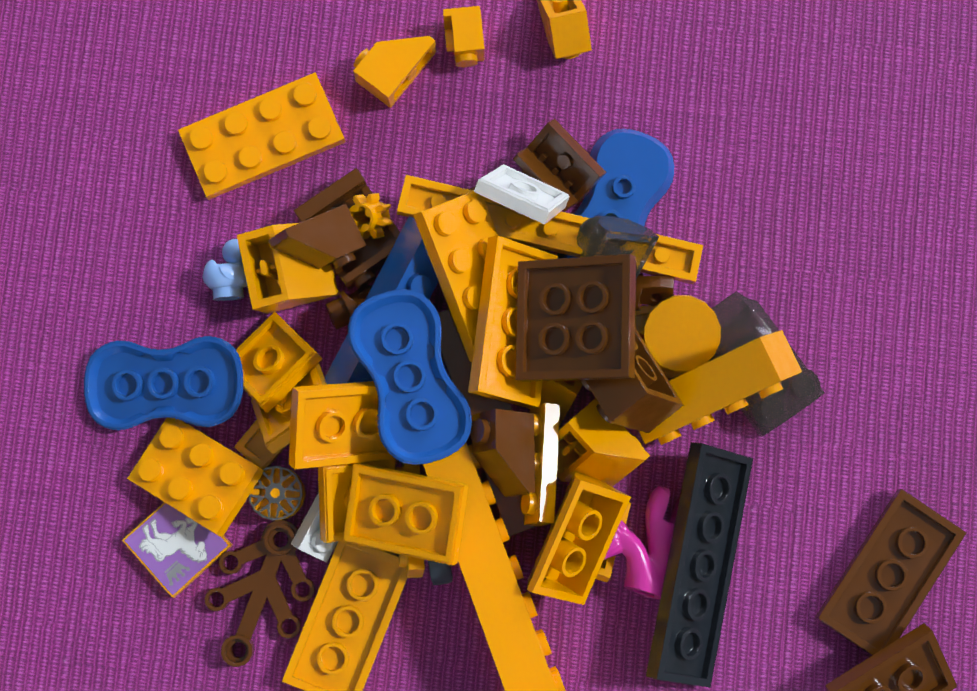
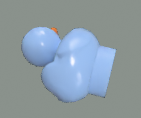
(226, 278)

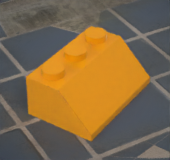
(578, 540)

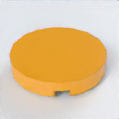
(682, 333)

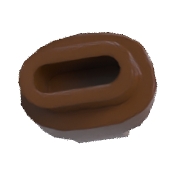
(653, 289)
(344, 306)

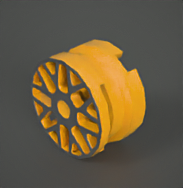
(277, 494)

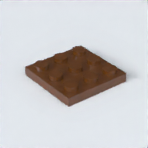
(576, 318)

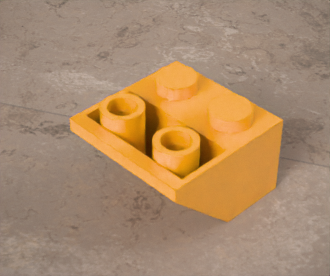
(278, 279)
(597, 448)

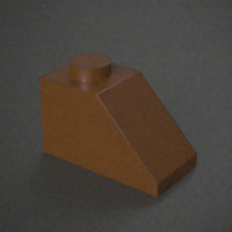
(322, 239)
(506, 449)

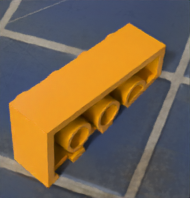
(727, 383)

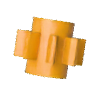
(370, 215)

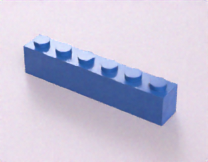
(405, 268)

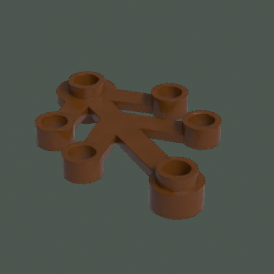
(263, 586)

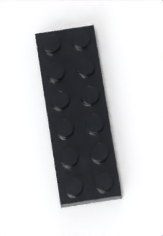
(699, 566)

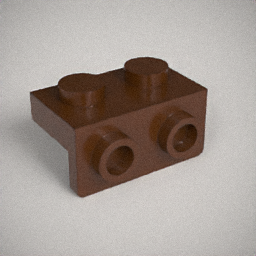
(560, 162)

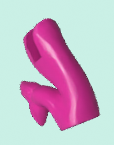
(647, 570)

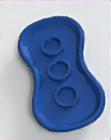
(635, 180)
(188, 382)
(418, 404)

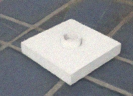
(522, 193)

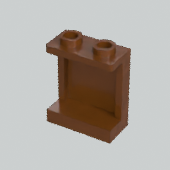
(370, 257)

